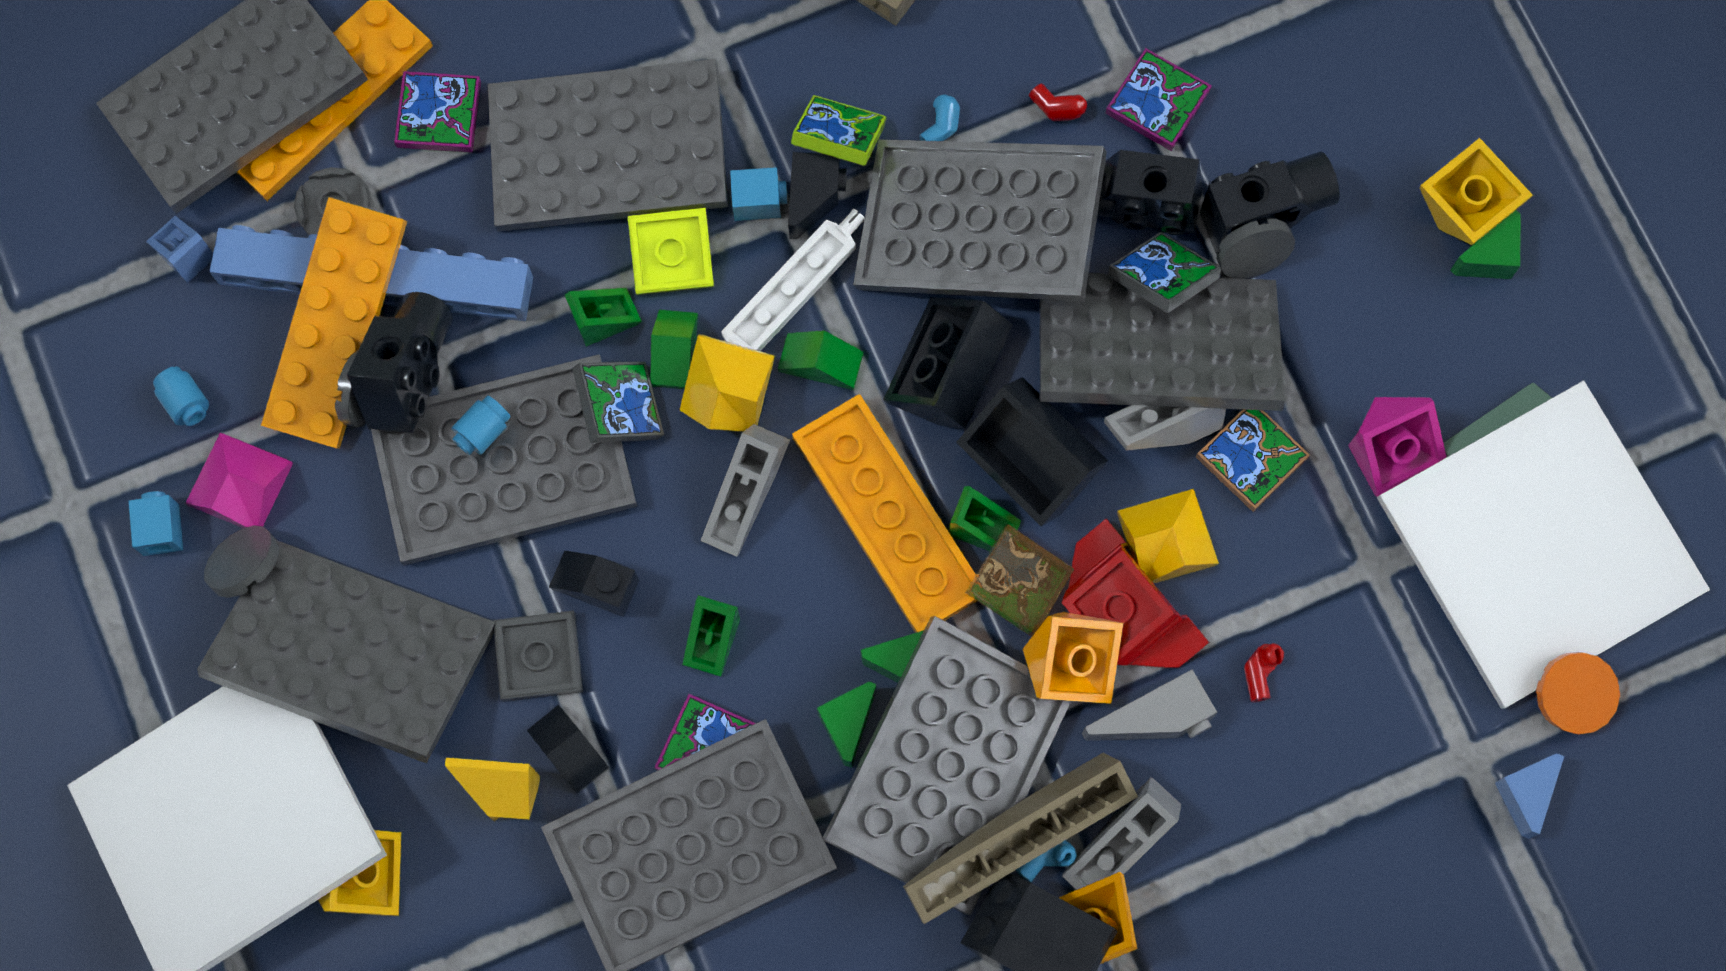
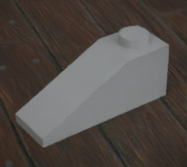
(1163, 425)
(744, 488)
(1160, 714)
(1126, 836)

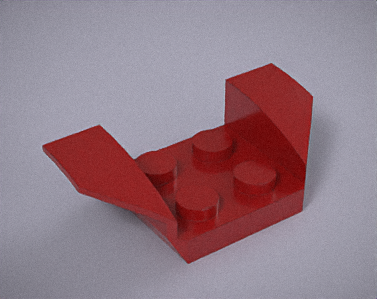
(1115, 588)

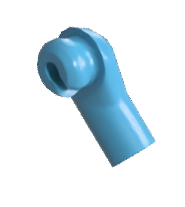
(947, 119)
(1060, 855)

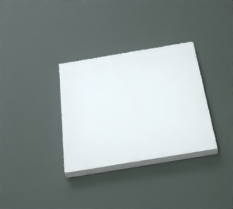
(1542, 542)
(223, 827)

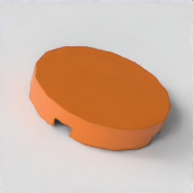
(1578, 693)

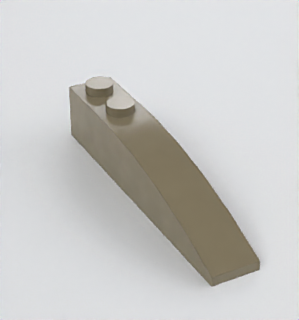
(1021, 835)

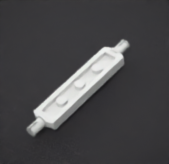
(793, 284)

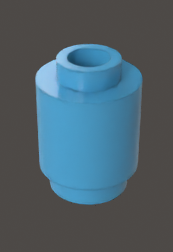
(180, 396)
(480, 426)

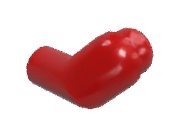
(1060, 107)
(1258, 669)

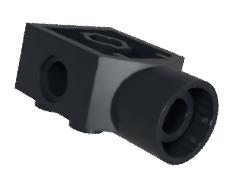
(1151, 191)
(1267, 192)
(400, 363)

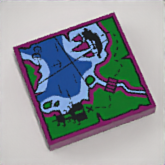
(1158, 99)
(437, 111)
(697, 728)

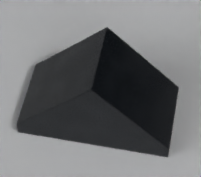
(568, 749)

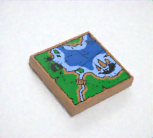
(1252, 456)

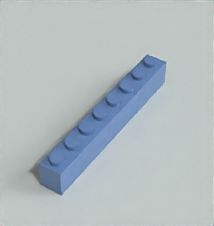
(463, 283)

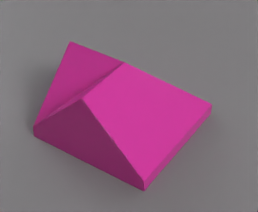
(1397, 441)
(239, 482)

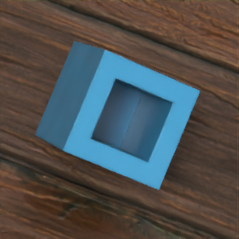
(757, 194)
(155, 524)

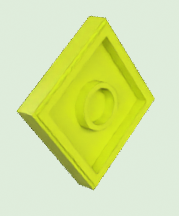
(670, 251)

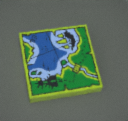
(838, 130)

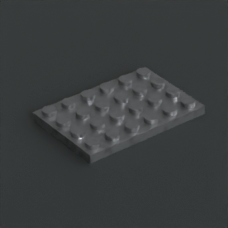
(230, 95)
(606, 145)
(981, 219)
(1127, 351)
(525, 482)
(349, 652)
(945, 755)
(688, 848)

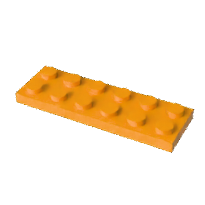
(383, 48)
(332, 315)
(887, 513)

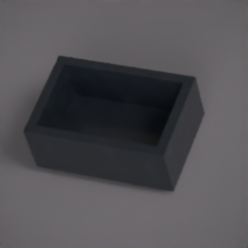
(1031, 451)

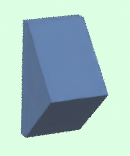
(181, 248)
(1529, 793)

